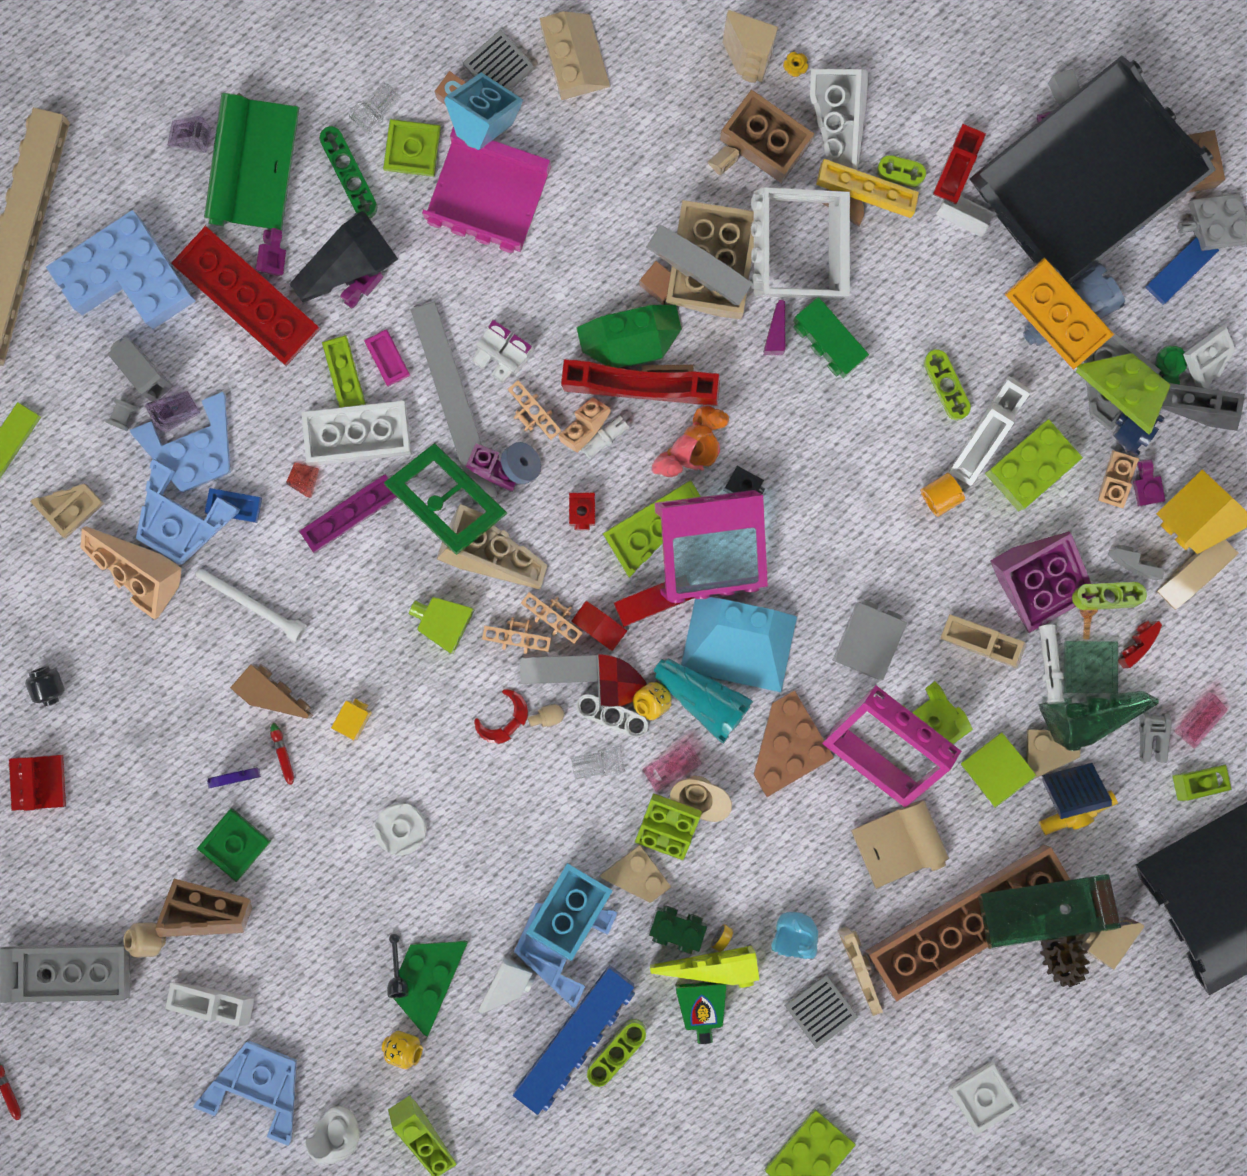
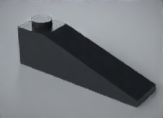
(349, 254)

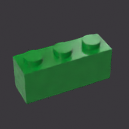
(829, 338)

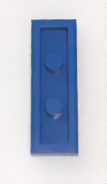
(1179, 271)

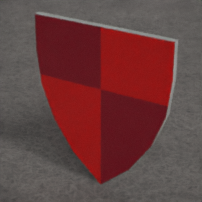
(616, 681)

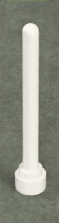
(292, 628)

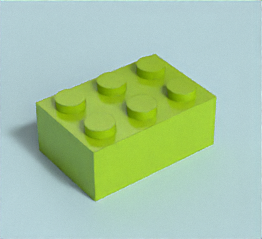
(1033, 465)

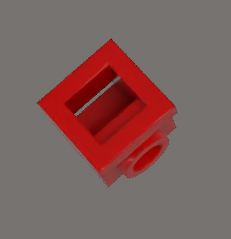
(586, 500)

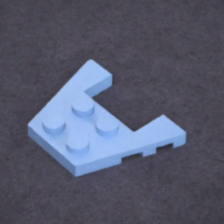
(197, 456)
(172, 527)
(550, 964)
(262, 1078)

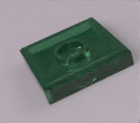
(1090, 667)

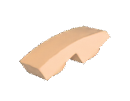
(589, 420)
(1117, 479)

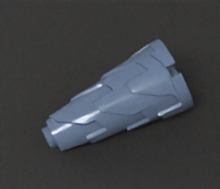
(1097, 291)

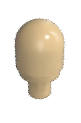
(547, 716)

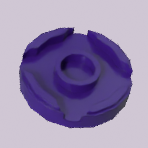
(233, 777)

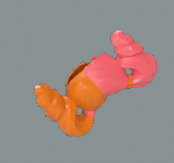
(696, 447)

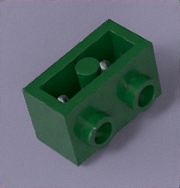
(677, 929)

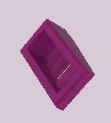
(776, 336)

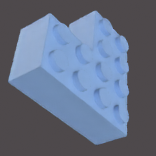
(124, 259)

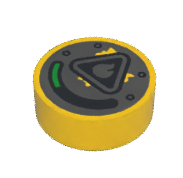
(722, 938)

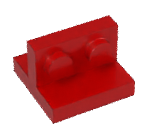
(37, 782)

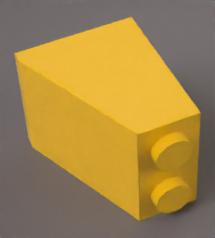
(1202, 514)

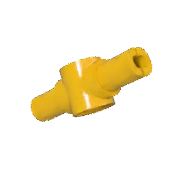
(1054, 822)

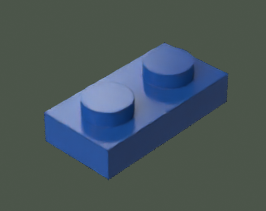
(248, 504)

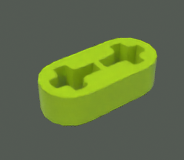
(902, 165)

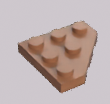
(789, 745)

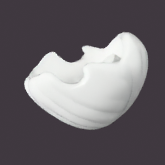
(334, 1136)

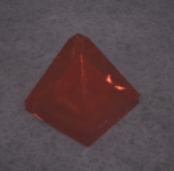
(303, 479)

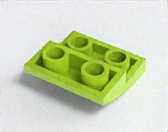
(998, 770)
(668, 826)

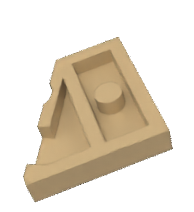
(68, 508)
(1045, 754)
(637, 875)

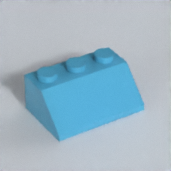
(481, 110)

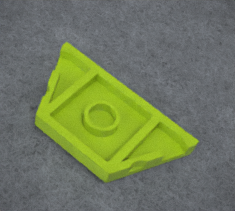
(1129, 386)

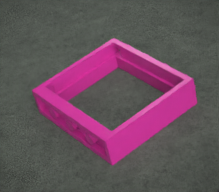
(878, 768)

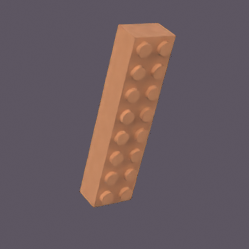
(955, 928)

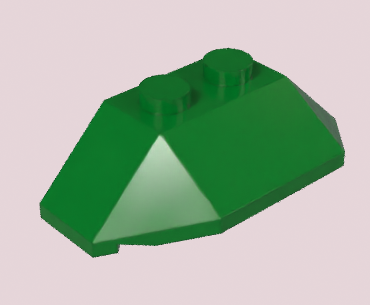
(630, 335)

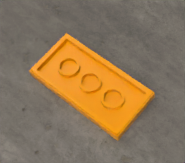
(1059, 313)

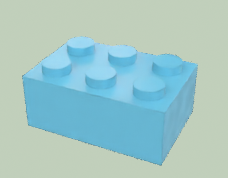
(569, 912)

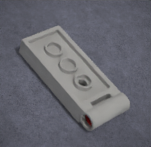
(76, 971)

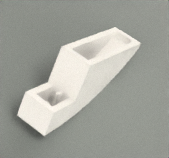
(990, 431)

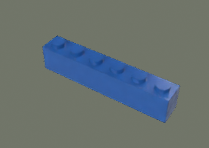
(573, 1040)

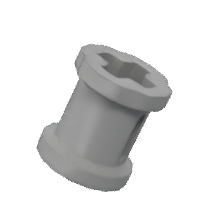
(121, 414)

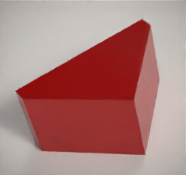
(599, 625)

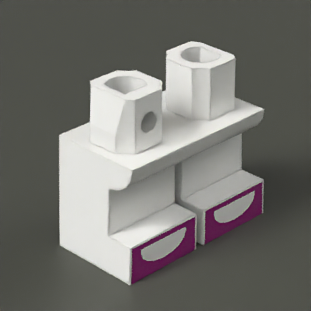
(503, 348)

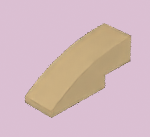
(1196, 573)
(983, 641)

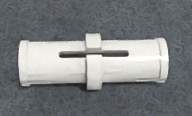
(605, 437)

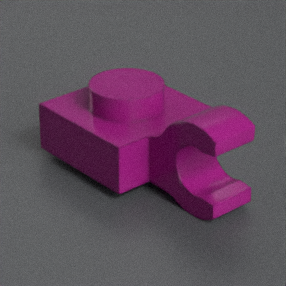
(270, 255)
(362, 285)
(1148, 488)

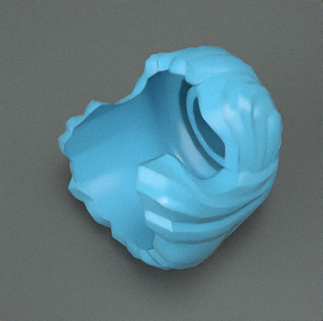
(795, 936)

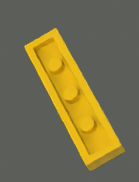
(867, 188)

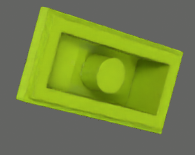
(1201, 783)

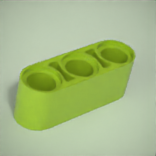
(611, 1064)

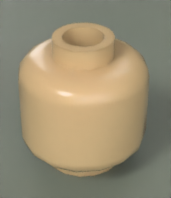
(143, 940)

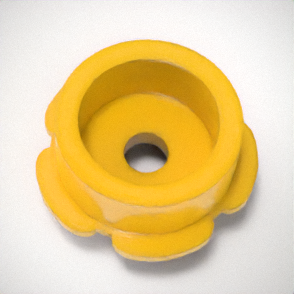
(793, 70)

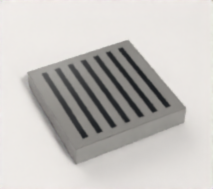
(499, 61)
(821, 1011)

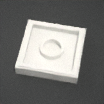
(984, 1097)

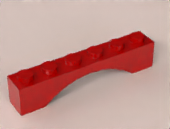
(604, 380)

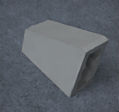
(139, 369)

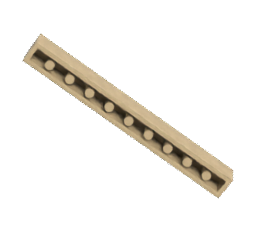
(26, 210)

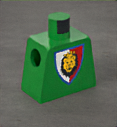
(702, 1007)

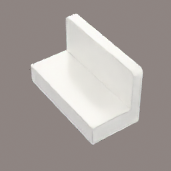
(966, 215)

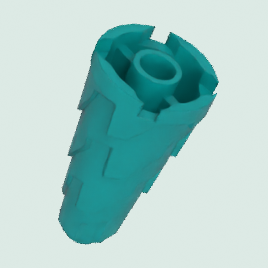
(704, 698)

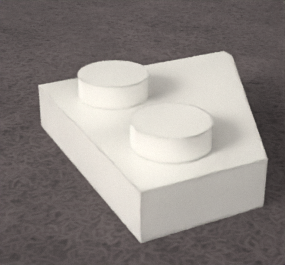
(1209, 357)

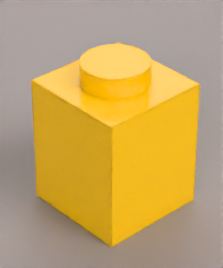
(352, 719)

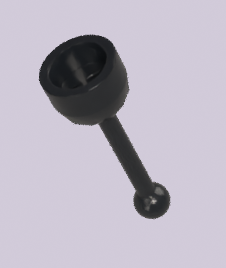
(397, 986)

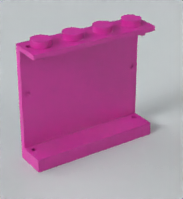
(488, 193)

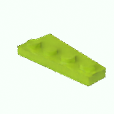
(642, 531)

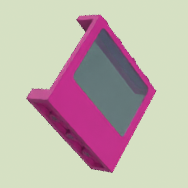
(713, 545)

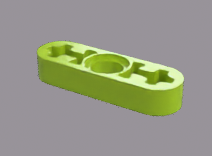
(945, 364)
(1100, 601)

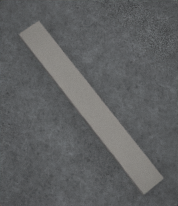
(449, 388)

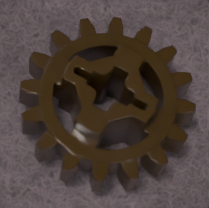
(1065, 958)

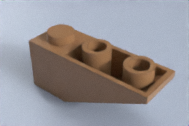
(262, 691)

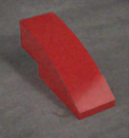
(959, 163)
(643, 605)

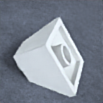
(507, 984)

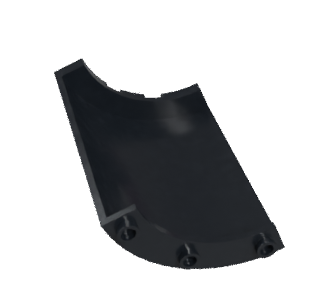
(1092, 172)
(1206, 896)

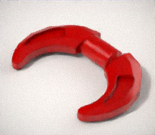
(501, 736)

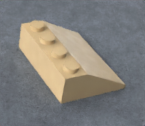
(726, 236)

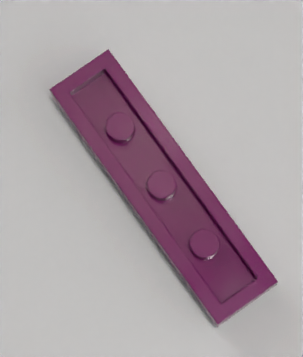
(347, 514)

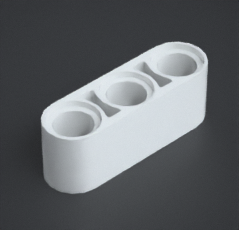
(621, 725)

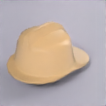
(704, 796)

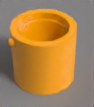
(942, 494)

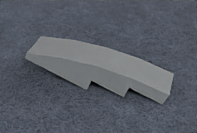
(699, 264)

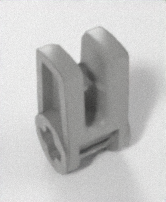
(1162, 734)

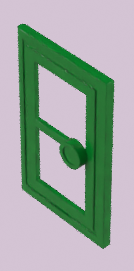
(427, 514)

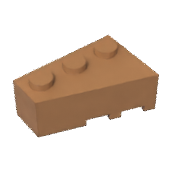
(201, 911)

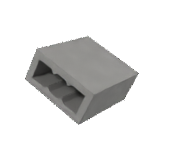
(870, 640)

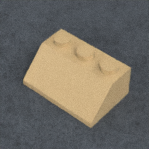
(749, 45)
(574, 53)

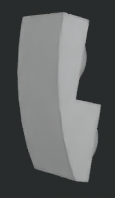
(1130, 560)

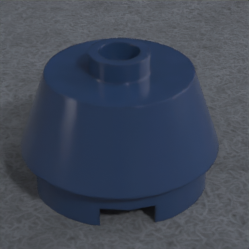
(1132, 436)

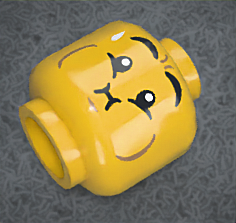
(652, 701)
(402, 1049)

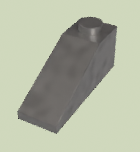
(1205, 405)

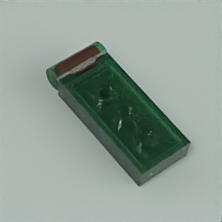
(1035, 915)

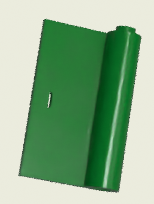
(243, 171)

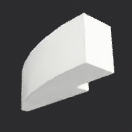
(210, 1004)

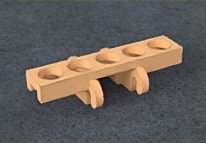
(526, 408)
(542, 615)
(510, 633)

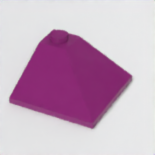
(1041, 578)

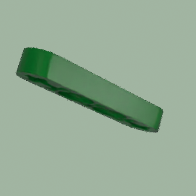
(348, 172)

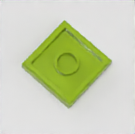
(412, 148)

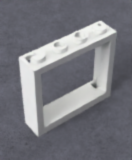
(838, 242)

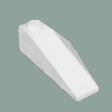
(840, 111)

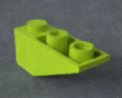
(420, 1136)

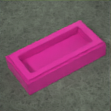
(387, 358)

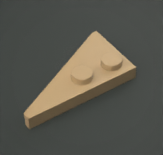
(861, 967)

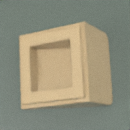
(724, 159)

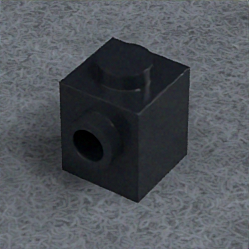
(743, 480)

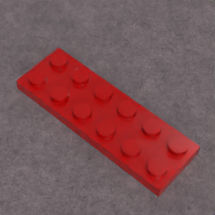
(245, 296)

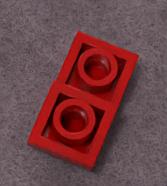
(1144, 638)

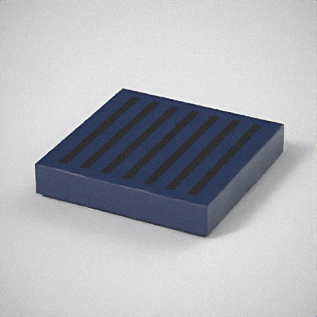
(1076, 790)

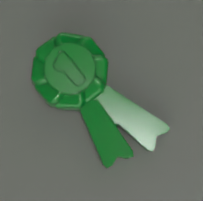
(1171, 363)

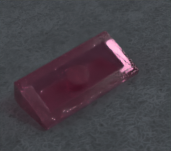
(1201, 720)

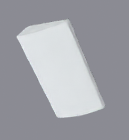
(356, 433)

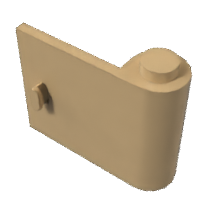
(903, 842)

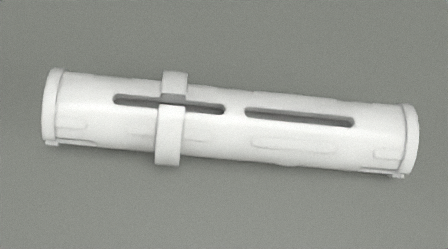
(1053, 675)

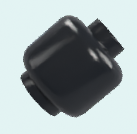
(44, 686)

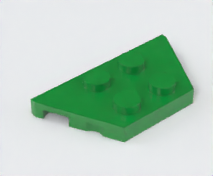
(428, 974)

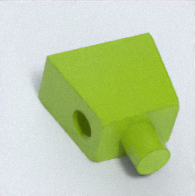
(442, 621)

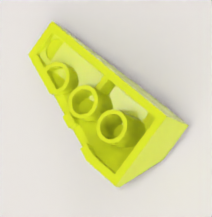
(722, 967)

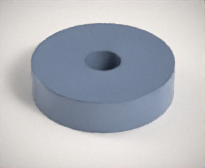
(519, 472)

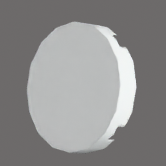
(406, 833)

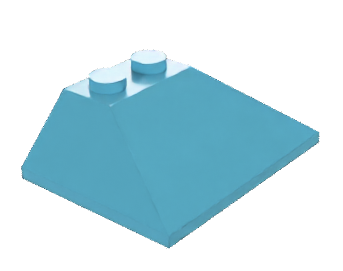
(739, 643)

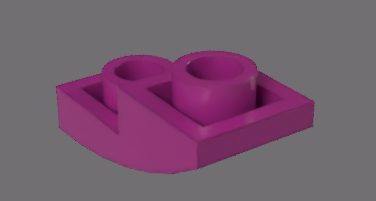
(488, 465)

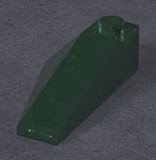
(1089, 721)

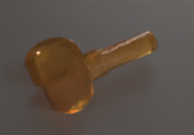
(1087, 621)

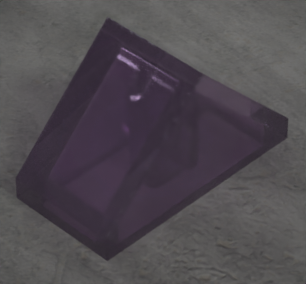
(190, 134)
(172, 411)

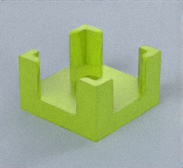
(942, 715)

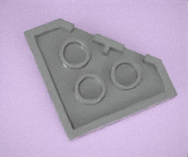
(1099, 406)

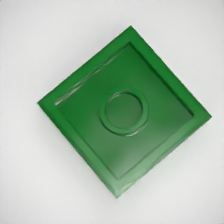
(234, 844)

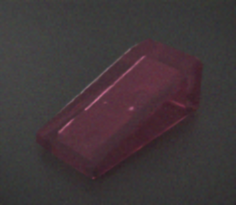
(673, 765)

